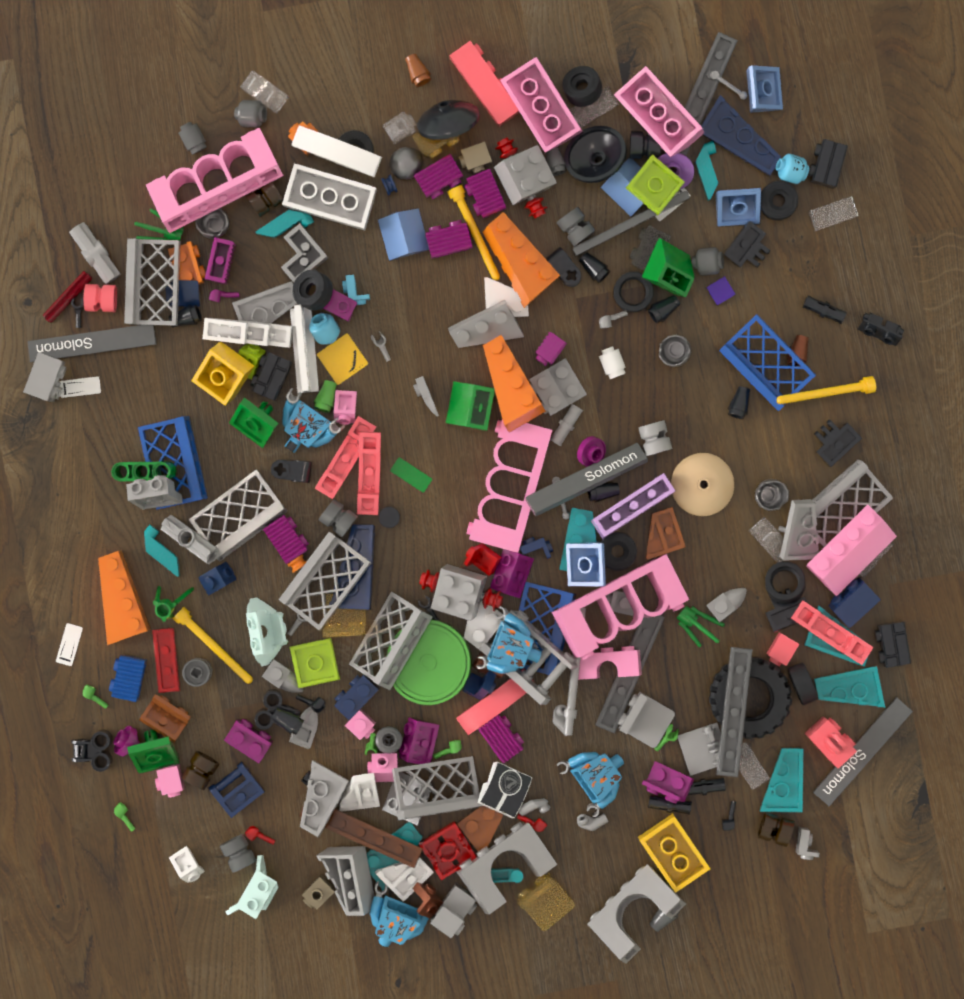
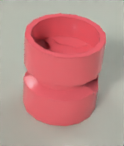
(100, 298)

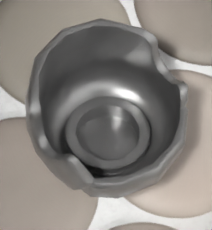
(406, 163)
(213, 224)
(674, 350)
(771, 494)

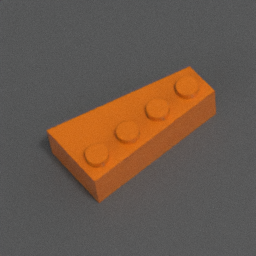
(519, 259)
(513, 391)
(121, 603)

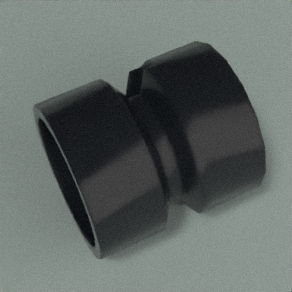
(643, 145)

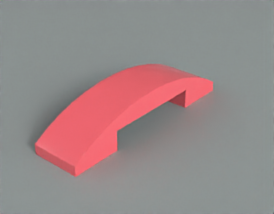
(343, 460)
(369, 473)
(831, 633)
(490, 706)

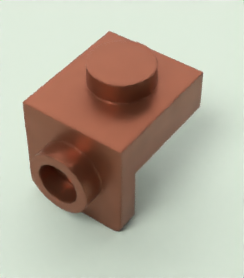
(430, 899)

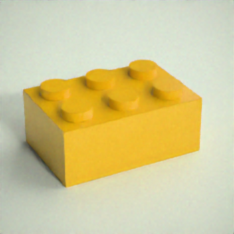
(674, 853)

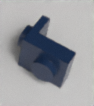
(531, 544)
(217, 578)
(480, 687)

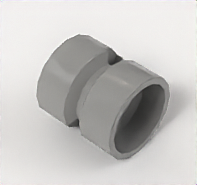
(655, 438)

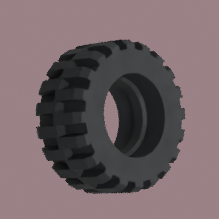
(779, 698)

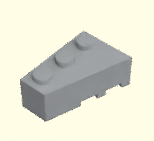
(351, 877)

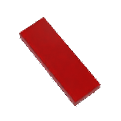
(166, 660)

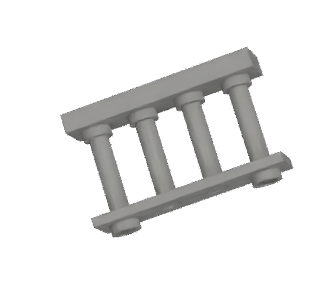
(524, 678)

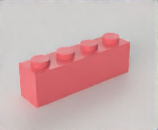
(484, 83)

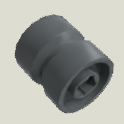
(576, 226)
(338, 518)
(197, 671)
(238, 853)

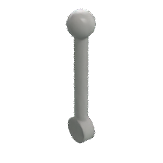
(715, 75)
(566, 515)

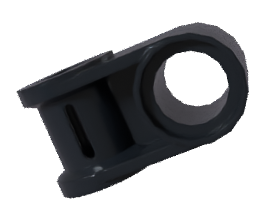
(563, 264)
(295, 470)

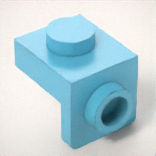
(349, 287)

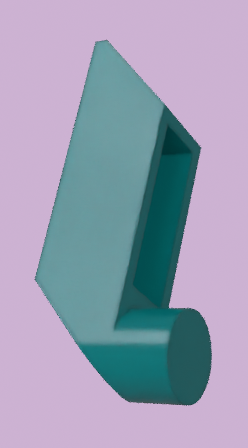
(706, 170)
(285, 222)
(160, 552)
(506, 874)

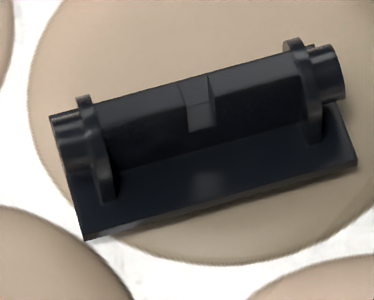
(889, 334)

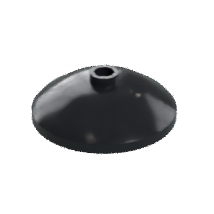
(448, 119)
(592, 146)

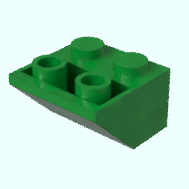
(670, 269)
(470, 405)

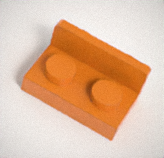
(189, 263)

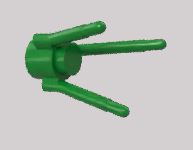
(175, 235)
(165, 607)
(688, 617)

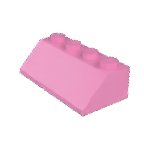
(541, 105)
(659, 112)
(851, 550)

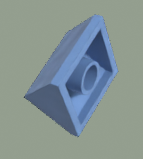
(764, 88)
(616, 187)
(738, 206)
(403, 234)
(585, 564)

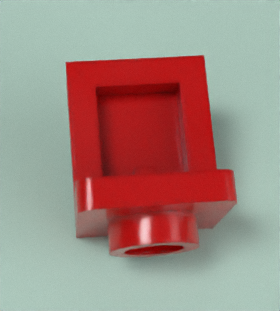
(483, 558)

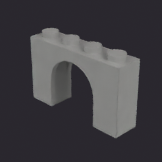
(477, 873)
(608, 921)

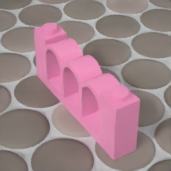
(164, 190)
(498, 535)
(665, 583)

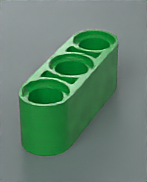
(134, 470)

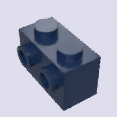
(854, 602)
(356, 697)

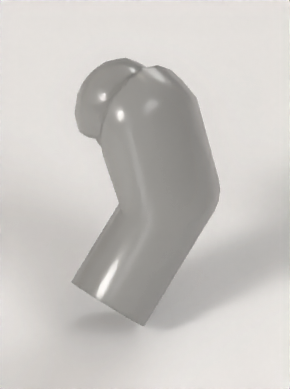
(558, 717)
(531, 805)
(590, 823)

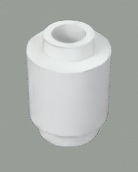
(612, 362)

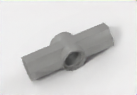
(95, 253)
(198, 544)

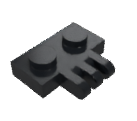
(747, 246)
(836, 442)
(781, 615)

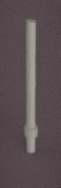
(570, 713)

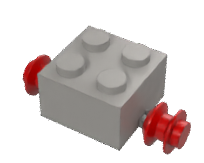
(524, 175)
(459, 592)

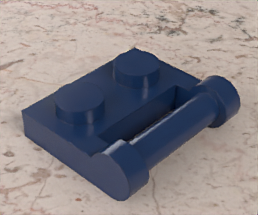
(239, 796)

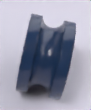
(389, 185)

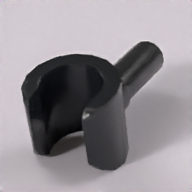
(78, 311)
(428, 608)
(317, 706)
(729, 824)

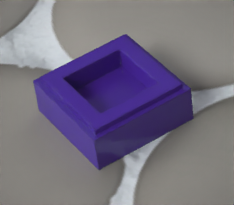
(720, 291)

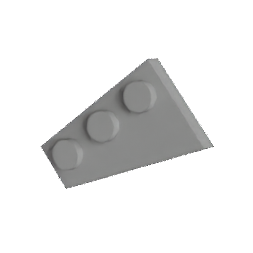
(266, 305)
(486, 326)
(800, 534)
(322, 797)

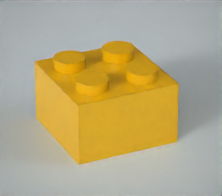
(222, 373)

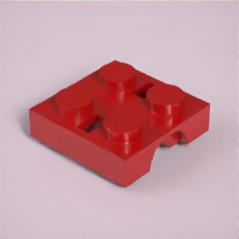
(444, 853)

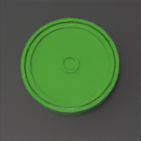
(436, 666)

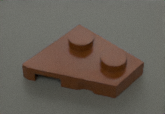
(664, 534)
(480, 826)

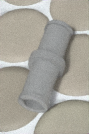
(566, 425)

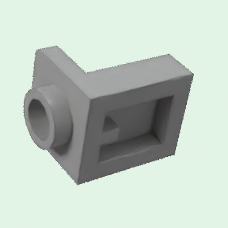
(620, 603)
(804, 840)

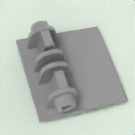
(701, 748)
(391, 803)

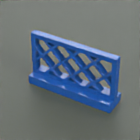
(751, 371)
(188, 454)
(557, 637)

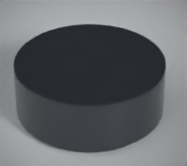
(389, 517)

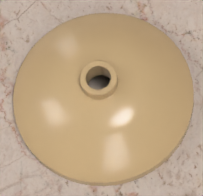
(687, 487)

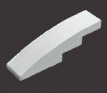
(336, 151)
(247, 332)

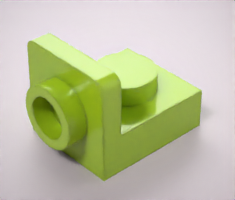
(253, 354)

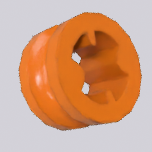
(297, 563)

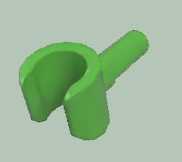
(88, 692)
(670, 736)
(371, 745)
(455, 746)
(120, 811)

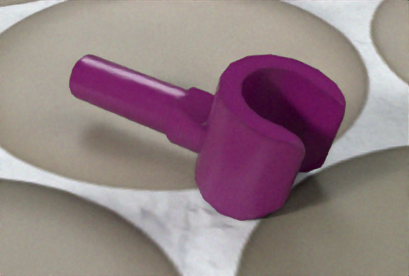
(215, 295)

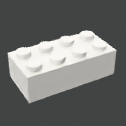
(329, 197)

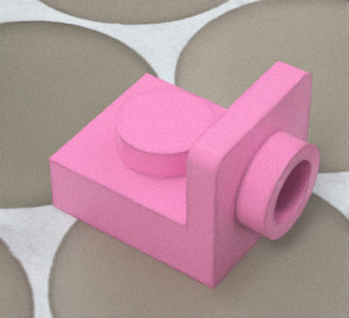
(345, 406)

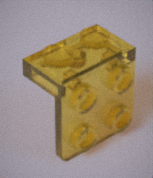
(545, 901)

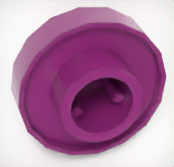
(591, 451)
(124, 739)

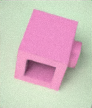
(361, 725)
(382, 766)
(170, 780)

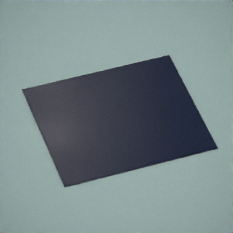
(187, 293)

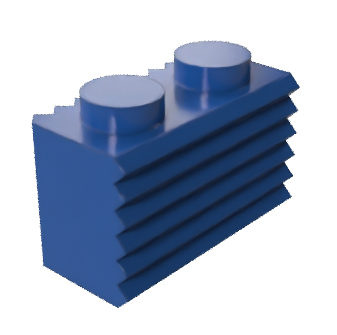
(128, 677)

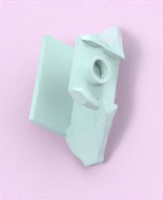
(262, 614)
(258, 892)

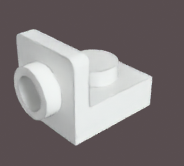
(186, 865)

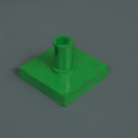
(254, 421)
(153, 753)

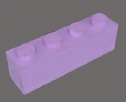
(633, 506)

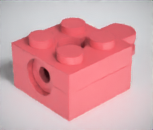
(831, 742)

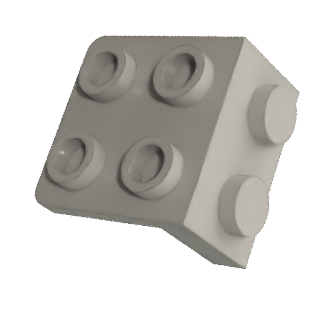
(646, 719)

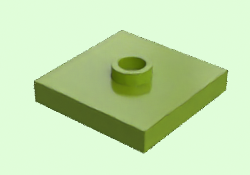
(655, 185)
(314, 663)

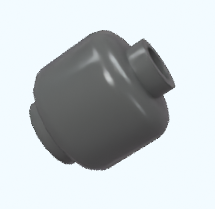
(251, 113)
(708, 261)
(381, 737)

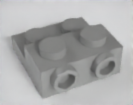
(557, 387)
(153, 493)

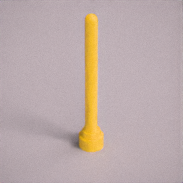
(458, 196)
(865, 385)
(185, 618)

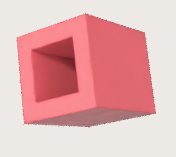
(782, 650)

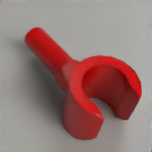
(538, 826)
(254, 832)

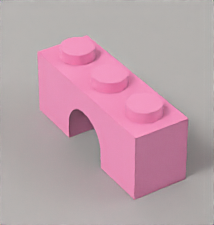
(627, 662)

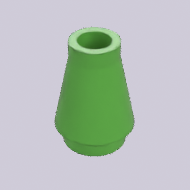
(325, 399)

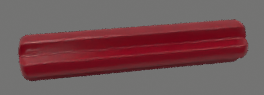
(67, 296)

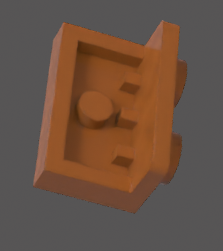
(165, 717)

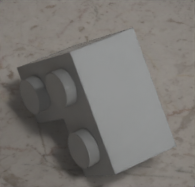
(308, 255)
(44, 378)
(451, 913)

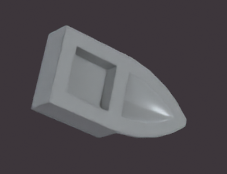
(422, 389)
(727, 603)
(281, 677)
(308, 729)

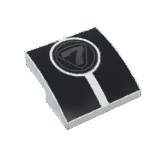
(504, 790)

